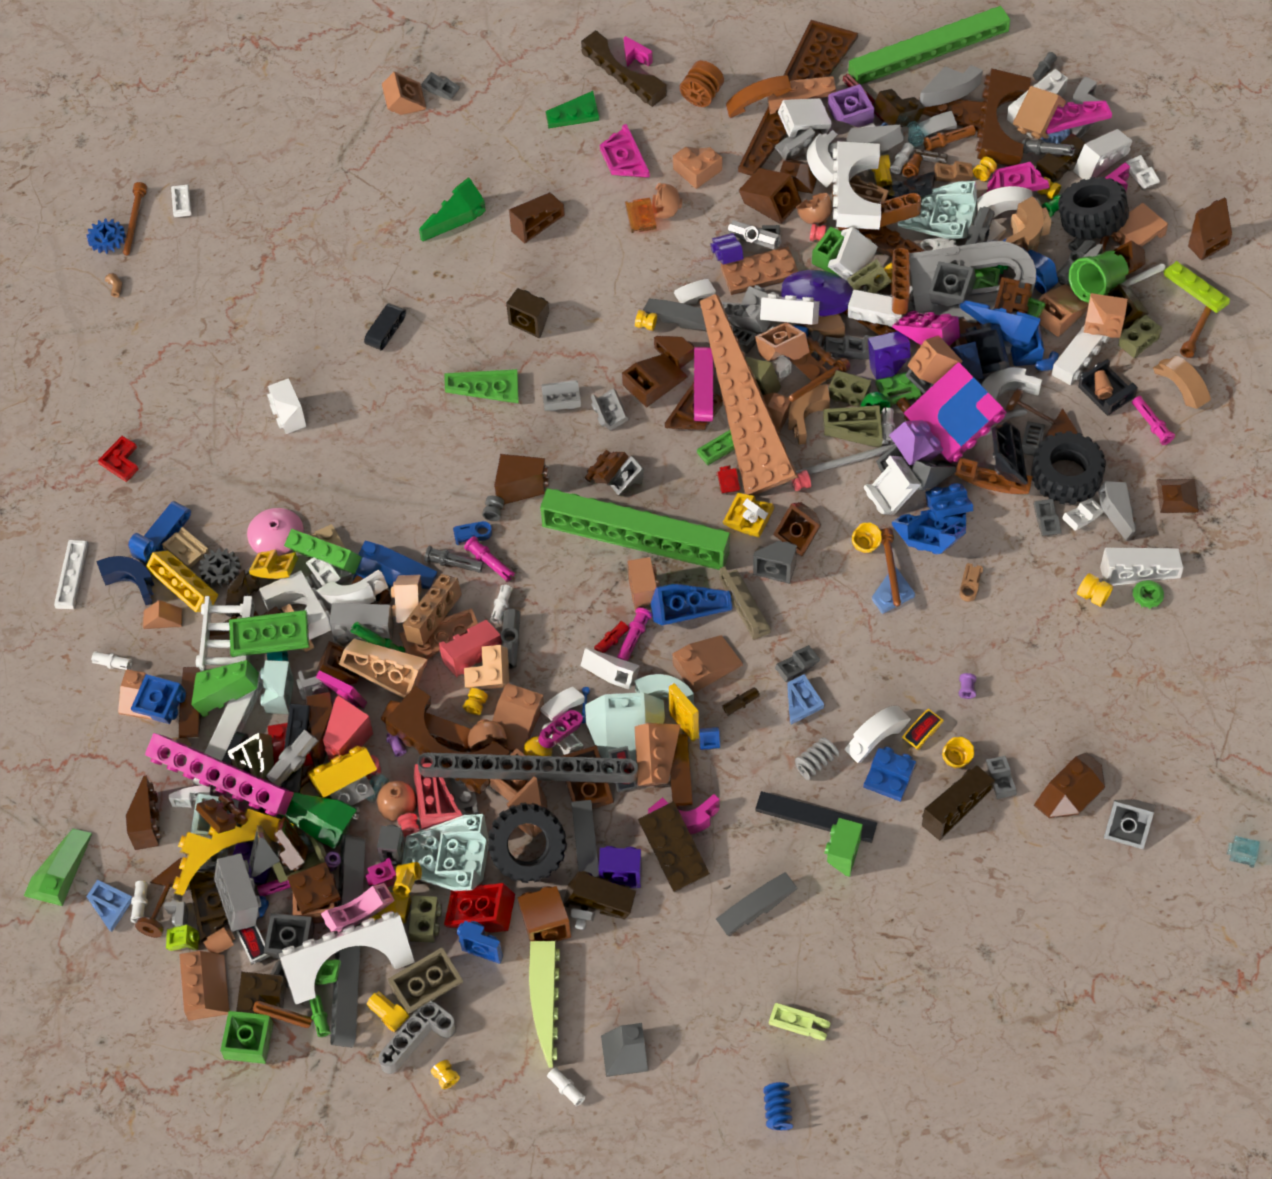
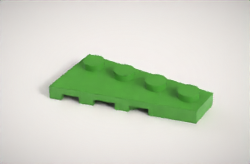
(493, 385)

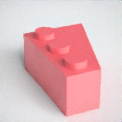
(467, 649)
(433, 800)

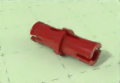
(611, 637)

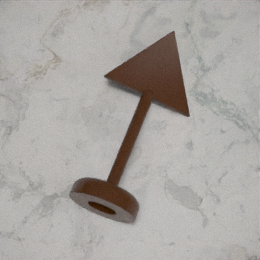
(1060, 424)
(150, 926)

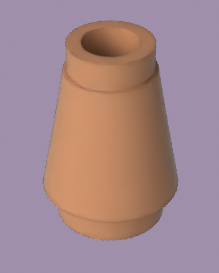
(1103, 387)

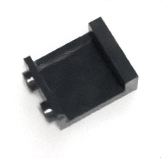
(989, 346)
(1121, 394)

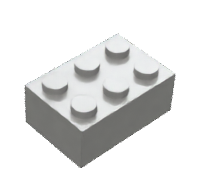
(372, 616)
(237, 892)

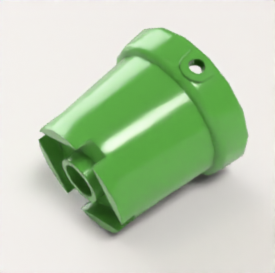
(1097, 274)

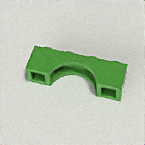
(322, 550)

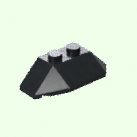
(1009, 453)

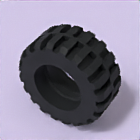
(1093, 208)
(1073, 448)
(545, 863)

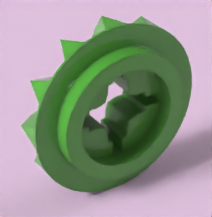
(1148, 587)

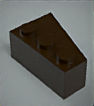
(599, 894)

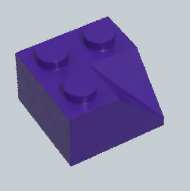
(888, 354)
(621, 865)

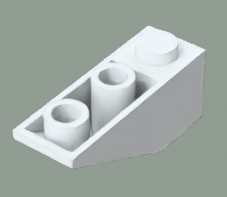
(610, 668)

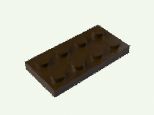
(673, 846)

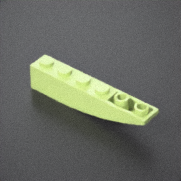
(543, 994)

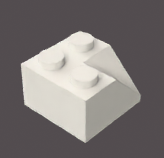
(286, 406)

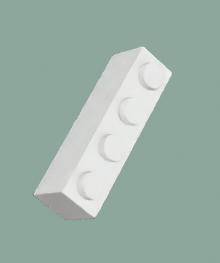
(1077, 356)

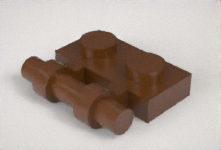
(1007, 295)
(809, 365)
(606, 466)
(216, 814)

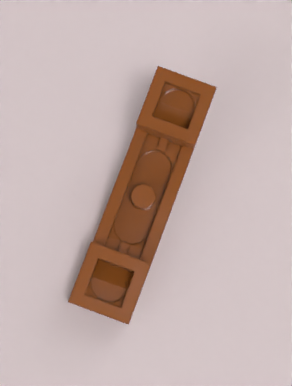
(775, 85)
(989, 478)

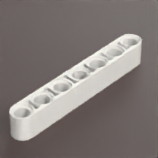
(232, 721)

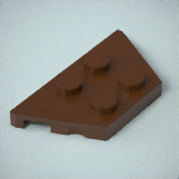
(683, 414)

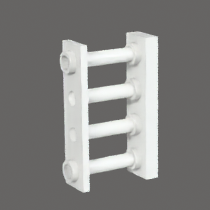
(245, 609)

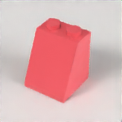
(346, 729)

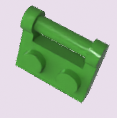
(896, 385)

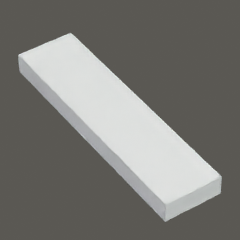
(71, 574)

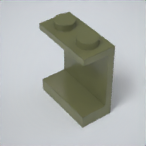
(312, 859)

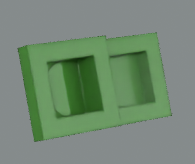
(328, 972)

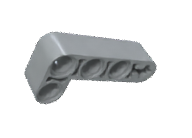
(413, 1039)

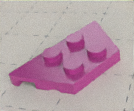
(623, 155)
(1019, 175)

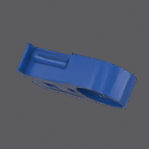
(465, 532)

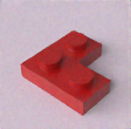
(116, 459)

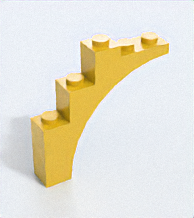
(200, 848)

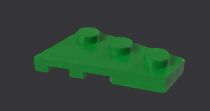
(576, 111)

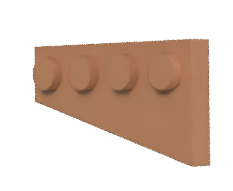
(444, 632)

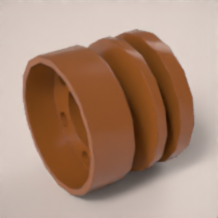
(701, 83)

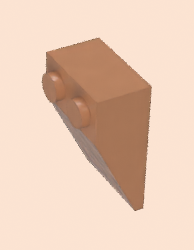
(705, 662)
(518, 714)

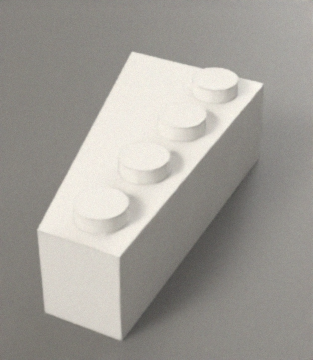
(1054, 82)
(1135, 565)

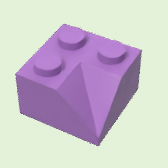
(851, 106)
(916, 441)

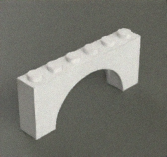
(850, 208)
(304, 962)

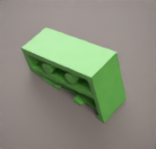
(222, 684)

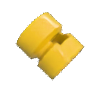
(1097, 591)

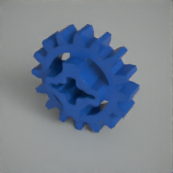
(106, 236)

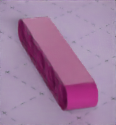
(703, 384)

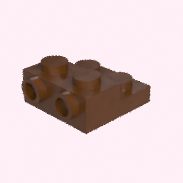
(293, 847)

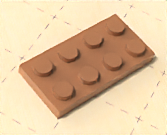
(759, 270)

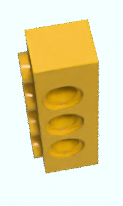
(180, 579)

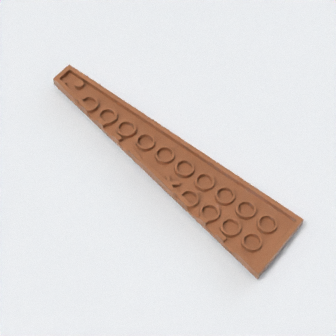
(754, 435)

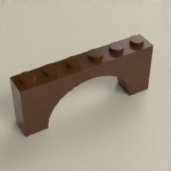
(993, 142)
(409, 725)

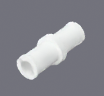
(901, 158)
(887, 425)
(501, 604)
(111, 661)
(139, 900)
(566, 1086)

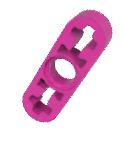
(576, 719)

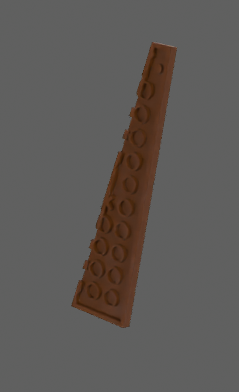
(815, 57)

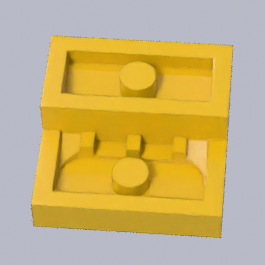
(735, 520)
(272, 566)

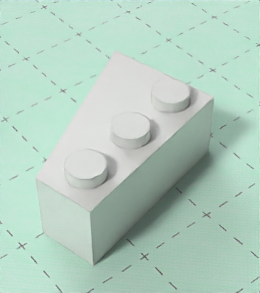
(1102, 154)

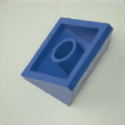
(1029, 353)

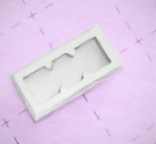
(181, 200)

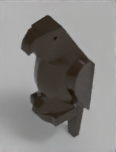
(241, 586)

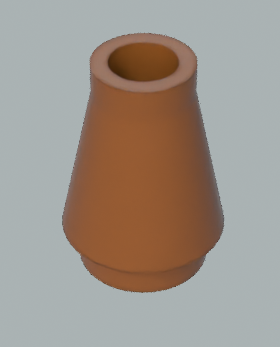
(912, 166)

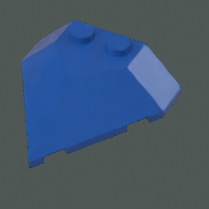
(929, 532)

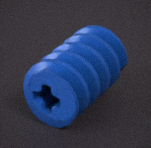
(775, 1106)

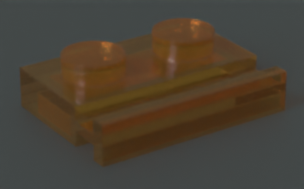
(640, 215)

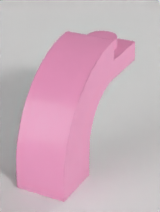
(359, 909)

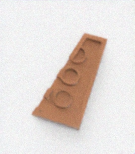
(804, 89)

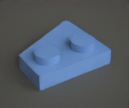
(883, 595)
(802, 699)
(108, 903)

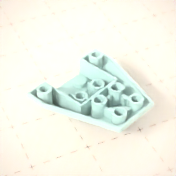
(946, 211)
(614, 716)
(451, 852)

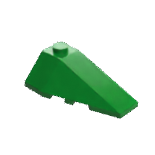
(460, 209)
(321, 817)

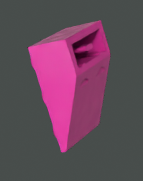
(928, 325)

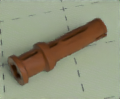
(942, 140)

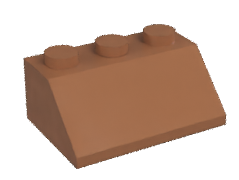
(204, 985)

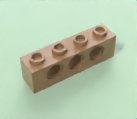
(432, 609)

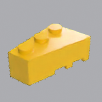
(341, 771)

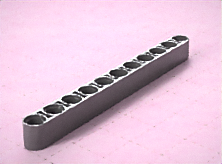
(518, 762)
(346, 987)

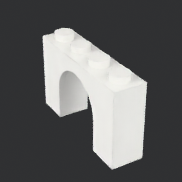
(298, 590)

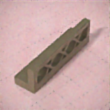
(744, 603)

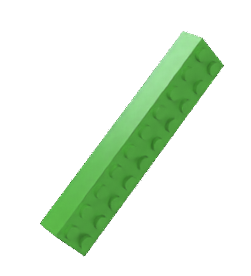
(635, 529)

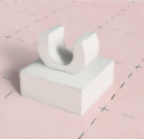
(753, 511)

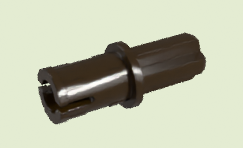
(740, 701)

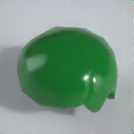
(876, 399)

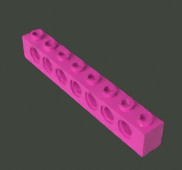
(278, 797)

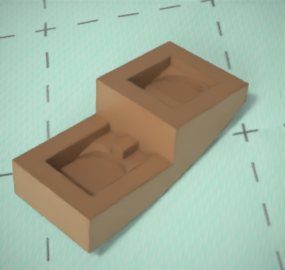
(953, 173)

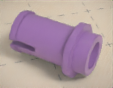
(396, 744)
(328, 858)

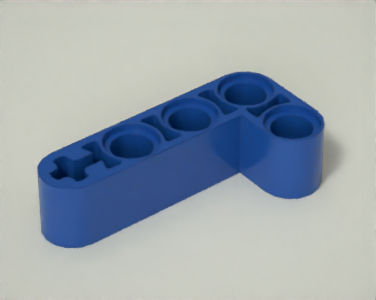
(1045, 271)
(167, 524)

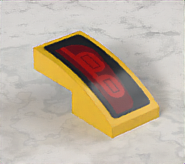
(922, 728)

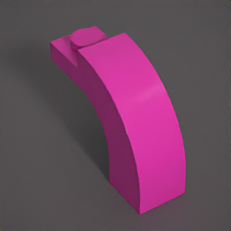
(696, 819)

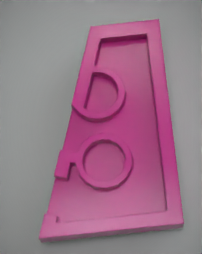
(344, 690)

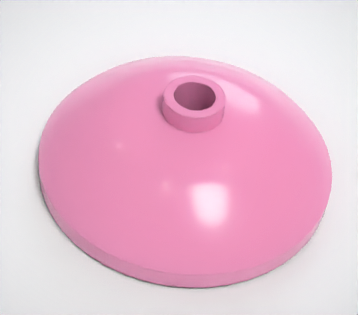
(266, 538)

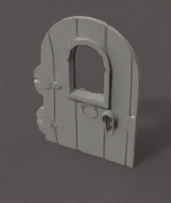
(976, 256)

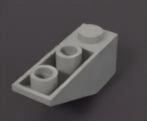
(746, 316)
(1116, 504)

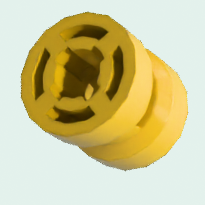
(984, 169)
(1052, 191)
(646, 320)
(475, 701)
(445, 1074)

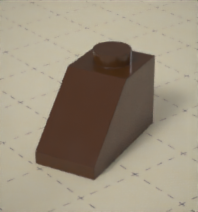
(675, 348)

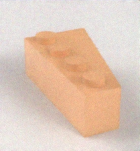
(384, 666)

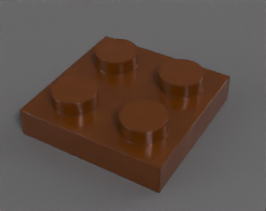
(313, 888)

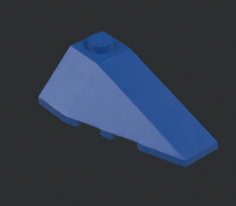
(1014, 328)
(391, 565)
(684, 602)

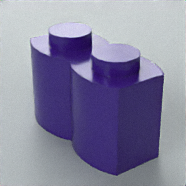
(727, 248)

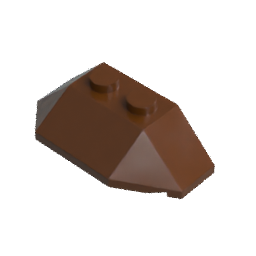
(1072, 788)

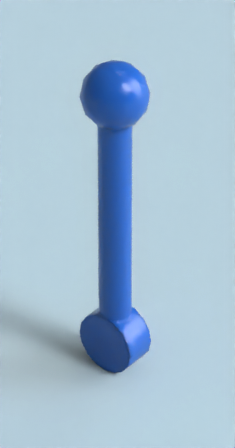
(585, 691)

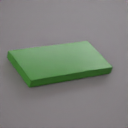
(269, 633)

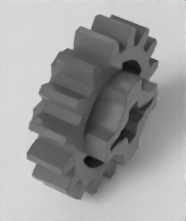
(219, 567)

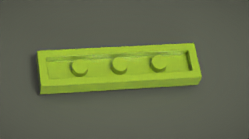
(1196, 287)

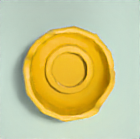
(866, 537)
(533, 748)
(958, 752)

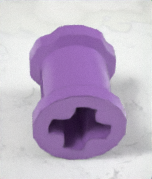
(967, 686)

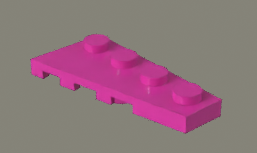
(1076, 115)

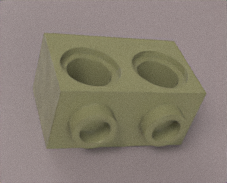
(866, 277)
(1143, 333)
(852, 388)
(420, 919)

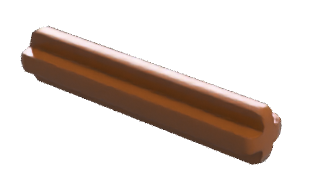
(282, 1014)

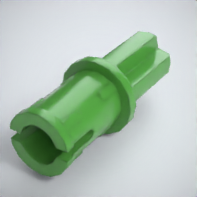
(319, 1017)

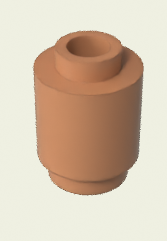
(219, 941)

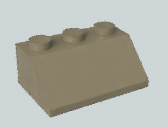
(424, 980)

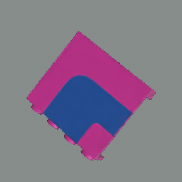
(957, 412)

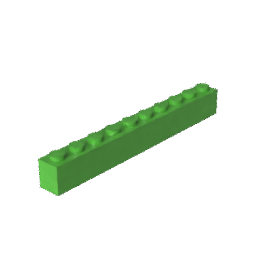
(929, 45)

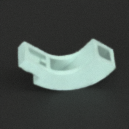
(658, 686)

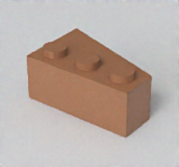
(655, 752)

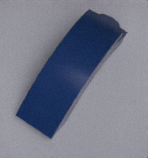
(127, 569)

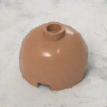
(666, 201)
(815, 210)
(485, 733)
(396, 800)

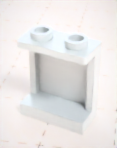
(804, 114)
(854, 253)
(893, 486)

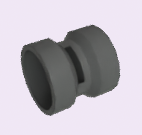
(493, 507)

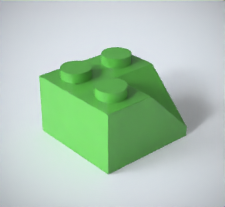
(843, 845)
(247, 1037)

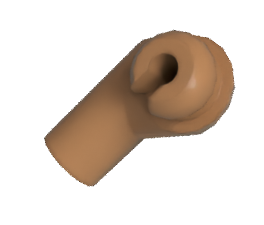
(116, 283)

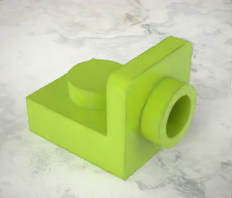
(182, 937)

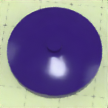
(823, 286)

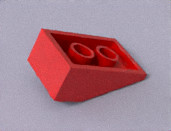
(485, 904)

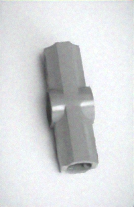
(762, 238)
(292, 758)

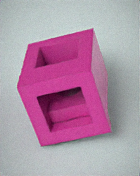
(388, 876)

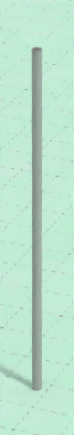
(878, 451)

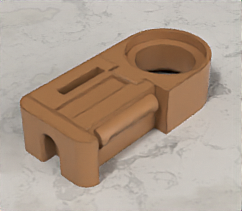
(970, 580)

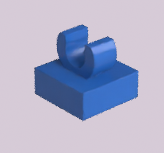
(709, 738)

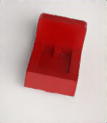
(728, 479)

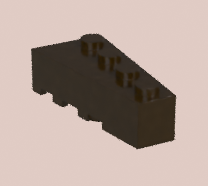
(956, 802)

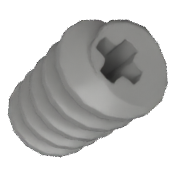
(814, 756)

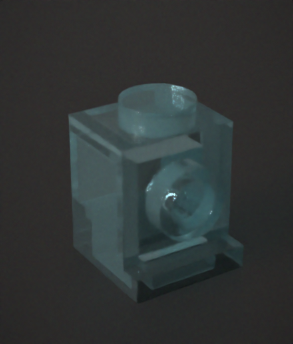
(1243, 851)

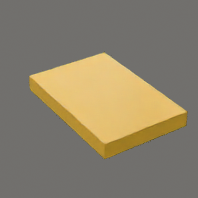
(683, 712)

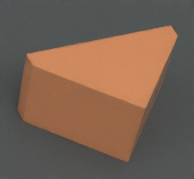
(162, 616)

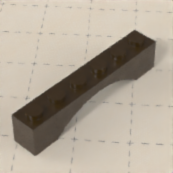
(647, 87)

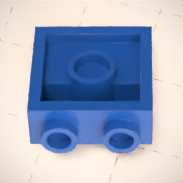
(948, 500)
(159, 699)
(890, 773)
(475, 942)

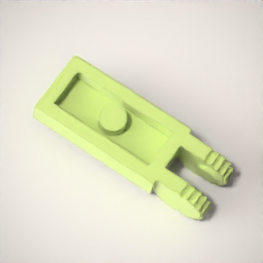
(798, 1021)

